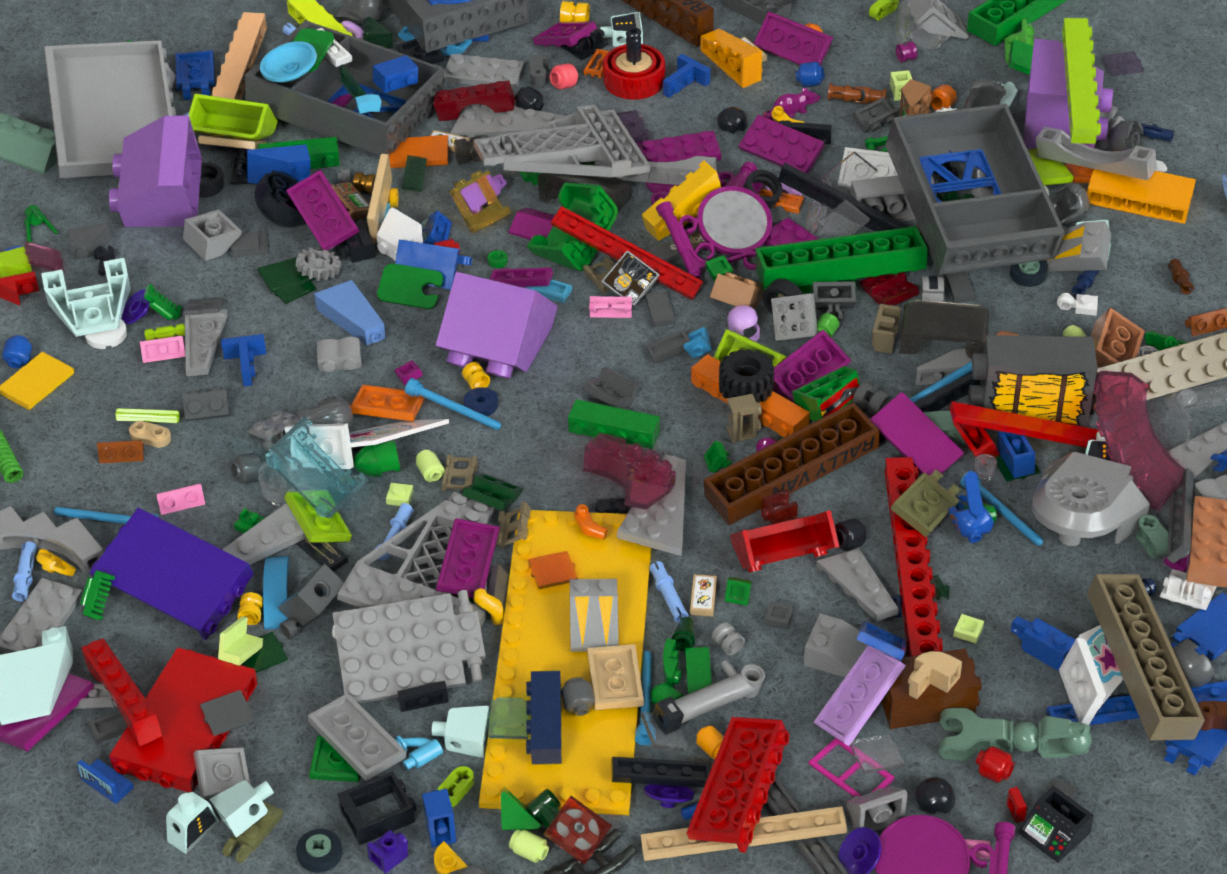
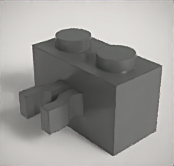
(834, 296)

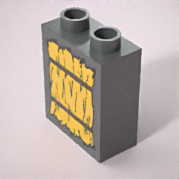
(1036, 377)

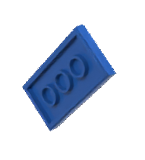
(882, 640)

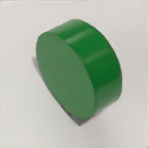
(497, 259)

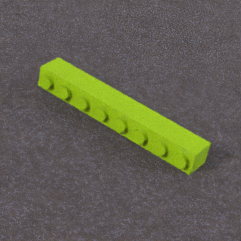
(1079, 81)

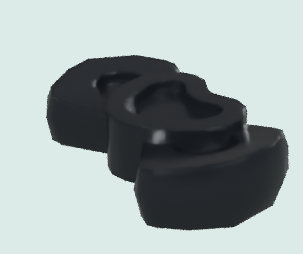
(611, 506)

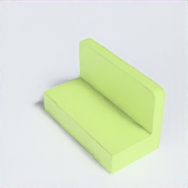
(236, 645)

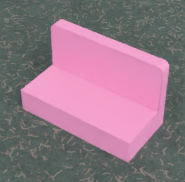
(162, 349)

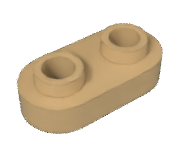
(150, 434)

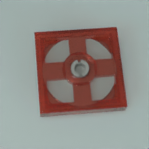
(577, 830)

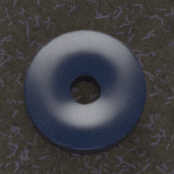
(486, 396)

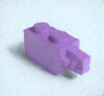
(474, 196)

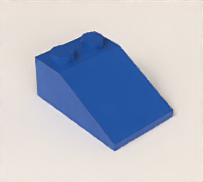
(288, 159)

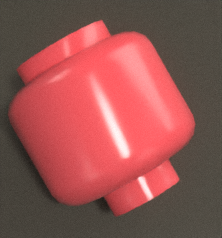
(564, 76)

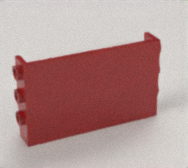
(176, 700)

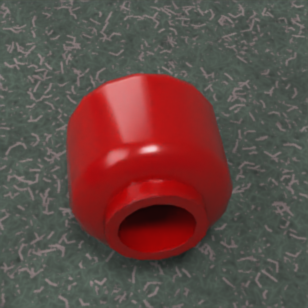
(995, 764)

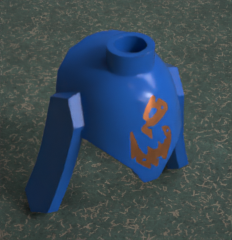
(974, 520)

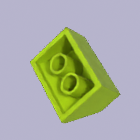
(734, 341)

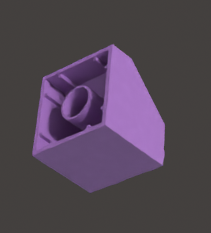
(1048, 94)
(158, 175)
(494, 324)

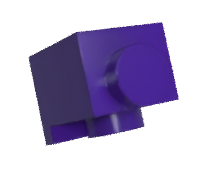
(388, 850)

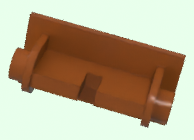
(1207, 322)
(120, 451)

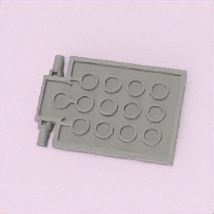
(407, 646)

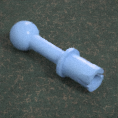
(398, 523)

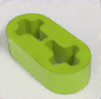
(883, 8)
(458, 789)

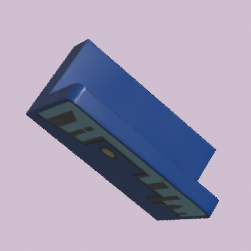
(435, 228)
(105, 780)

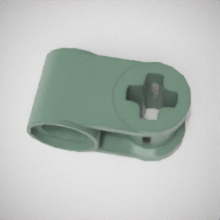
(1152, 536)

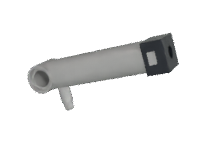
(671, 713)

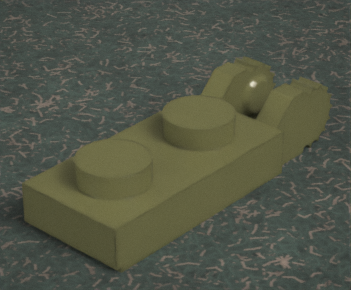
(253, 835)

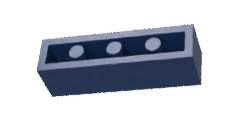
(545, 720)

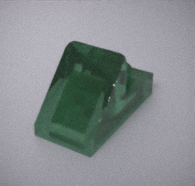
(377, 34)

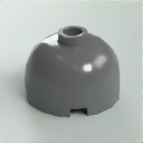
(1125, 135)
(1194, 666)

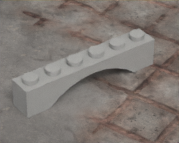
(1133, 162)
(668, 172)

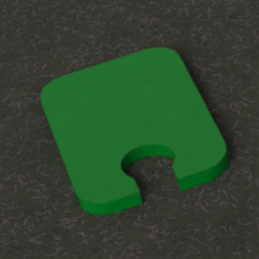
(319, 39)
(405, 283)

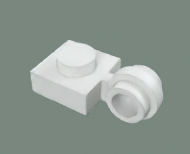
(1083, 304)

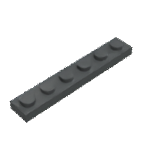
(1180, 519)

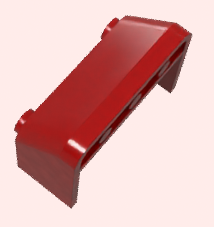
(785, 540)

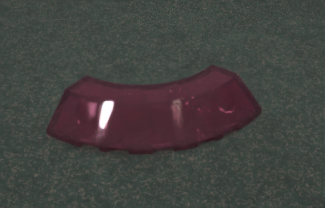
(1131, 438)
(637, 471)

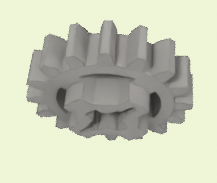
(318, 263)

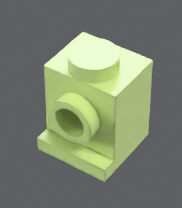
(897, 82)

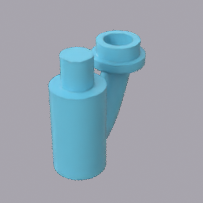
(426, 752)

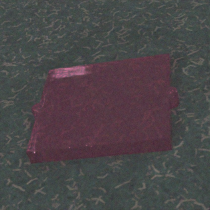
(43, 257)

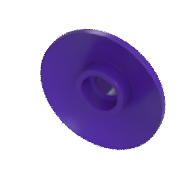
(135, 307)
(669, 794)
(860, 851)

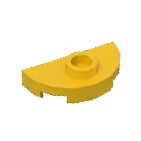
(53, 563)
(447, 860)

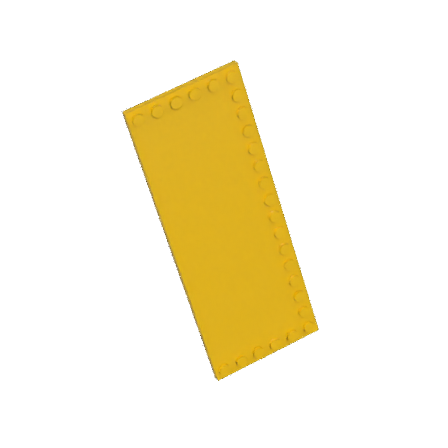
(538, 639)

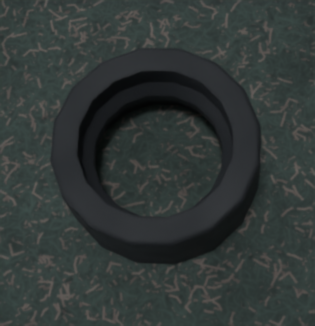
(768, 179)
(214, 186)
(781, 286)

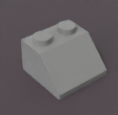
(210, 234)
(877, 808)

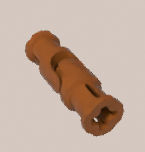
(849, 93)

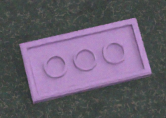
(859, 694)

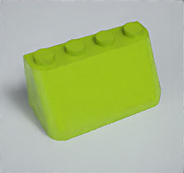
(231, 118)

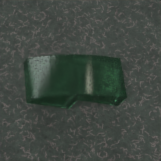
(414, 173)

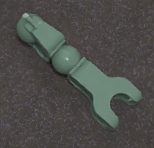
(1052, 736)

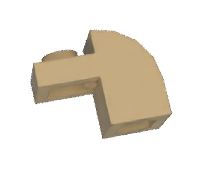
(934, 669)

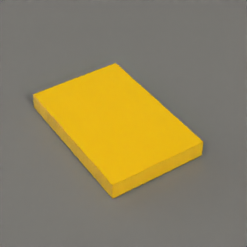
(35, 380)

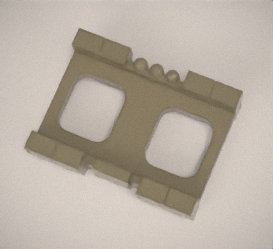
(608, 264)
(451, 472)
(520, 524)

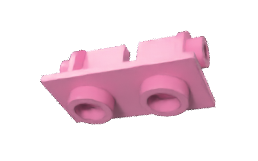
(610, 307)
(180, 499)

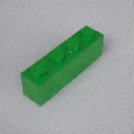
(322, 151)
(595, 418)

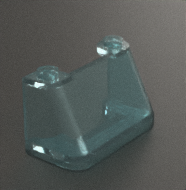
(313, 471)

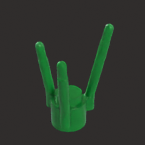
(35, 217)

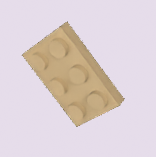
(615, 677)

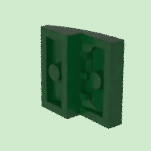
(492, 492)

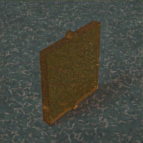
(552, 569)

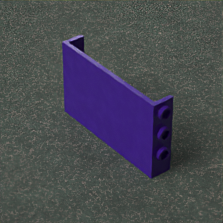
(174, 571)

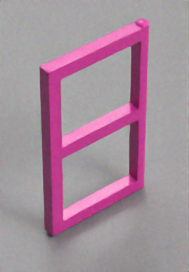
(840, 781)

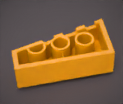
(733, 56)

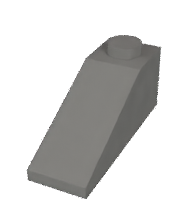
(941, 367)

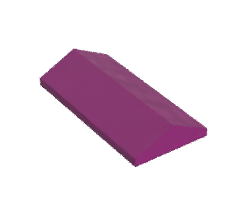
(531, 223)
(807, 364)

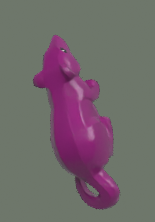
(794, 103)

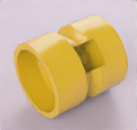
(573, 13)

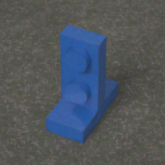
(687, 72)
(245, 349)

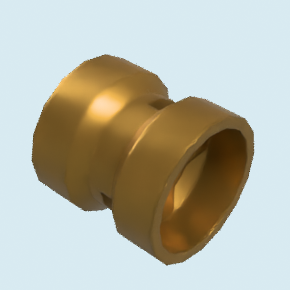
(364, 182)

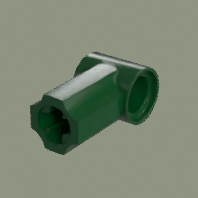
(544, 807)

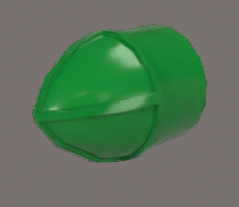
(377, 459)

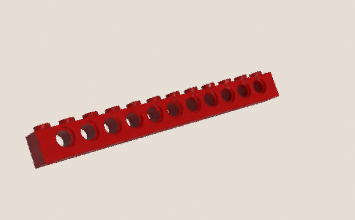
(912, 565)

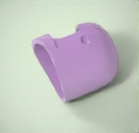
(741, 318)

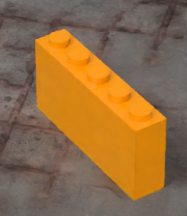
(1160, 197)

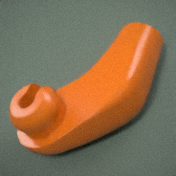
(587, 525)

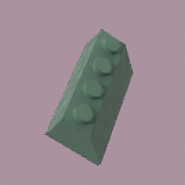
(27, 144)

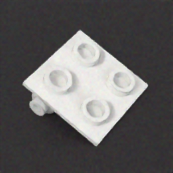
(1188, 593)

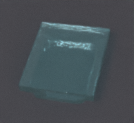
(508, 718)

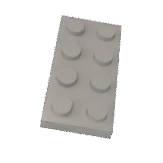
(482, 70)
(44, 609)
(356, 737)

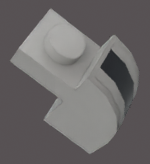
(932, 288)

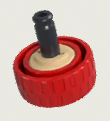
(634, 68)

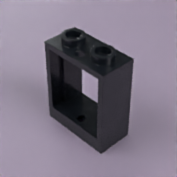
(368, 792)

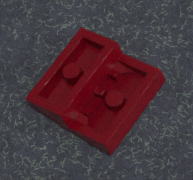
(889, 288)

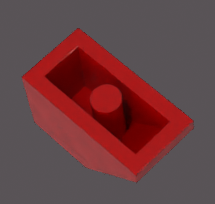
(976, 440)

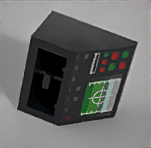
(1056, 824)

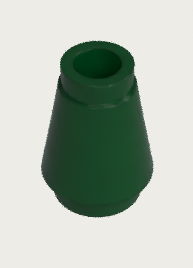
(684, 634)

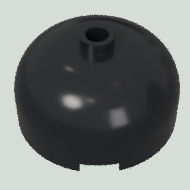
(274, 200)

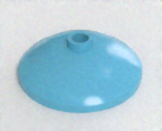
(288, 61)

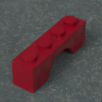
(495, 95)

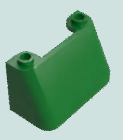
(561, 248)

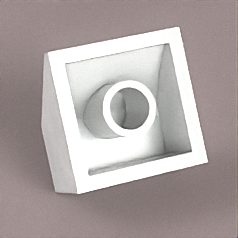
(396, 227)

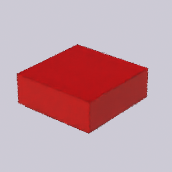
(1016, 805)

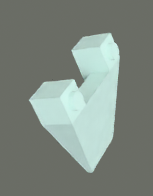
(90, 307)
(34, 677)

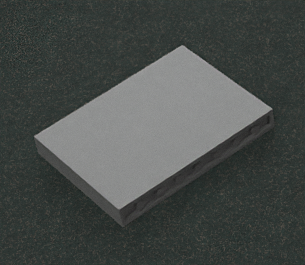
(102, 97)

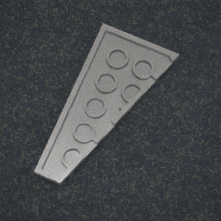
(482, 120)
(661, 523)

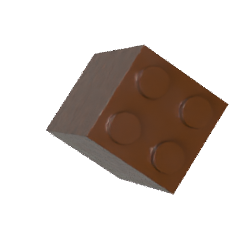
(906, 711)

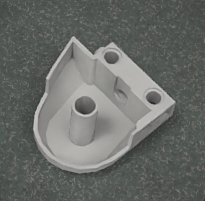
(1088, 499)

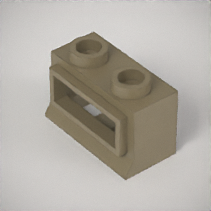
(886, 328)
(739, 407)

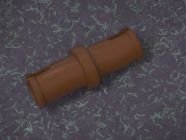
(1180, 276)

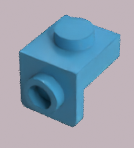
(699, 343)

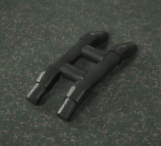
(606, 867)

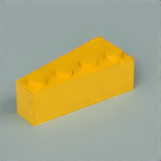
(684, 199)

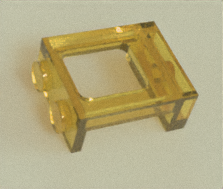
(486, 216)

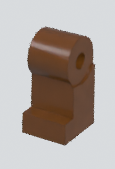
(1215, 714)

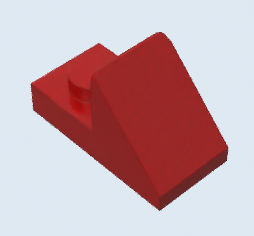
(17, 285)

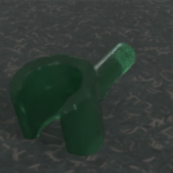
(941, 589)

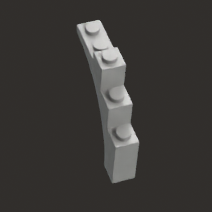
(67, 540)

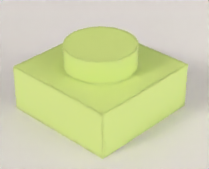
(399, 494)
(968, 628)

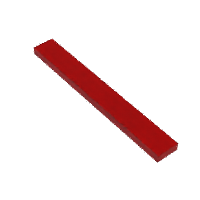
(616, 247)
(1021, 424)

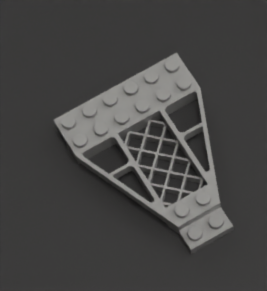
(561, 147)
(373, 587)

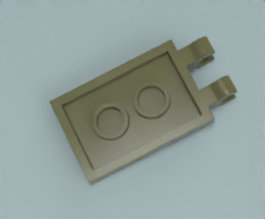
(926, 503)

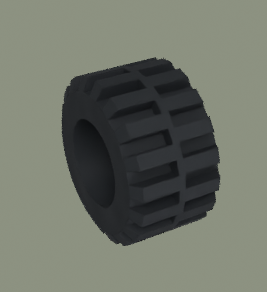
(746, 374)

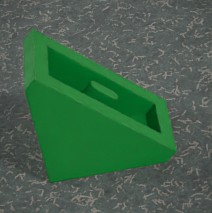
(515, 814)

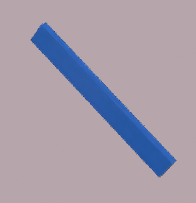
(1123, 708)

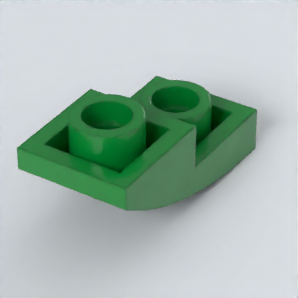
(670, 663)

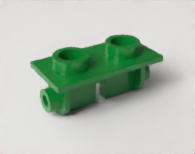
(1161, 341)

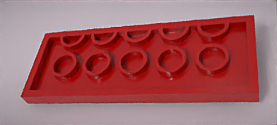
(739, 781)

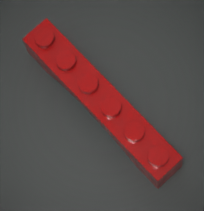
(131, 703)

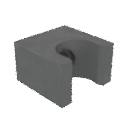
(312, 596)

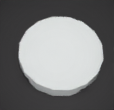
(107, 338)

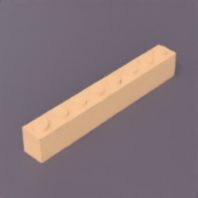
(241, 56)

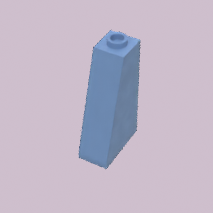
(351, 311)

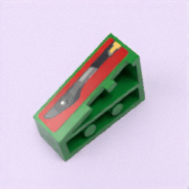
(827, 393)

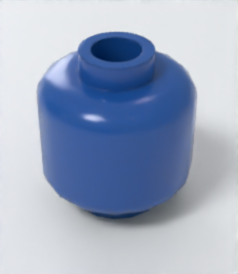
(810, 74)
(17, 351)

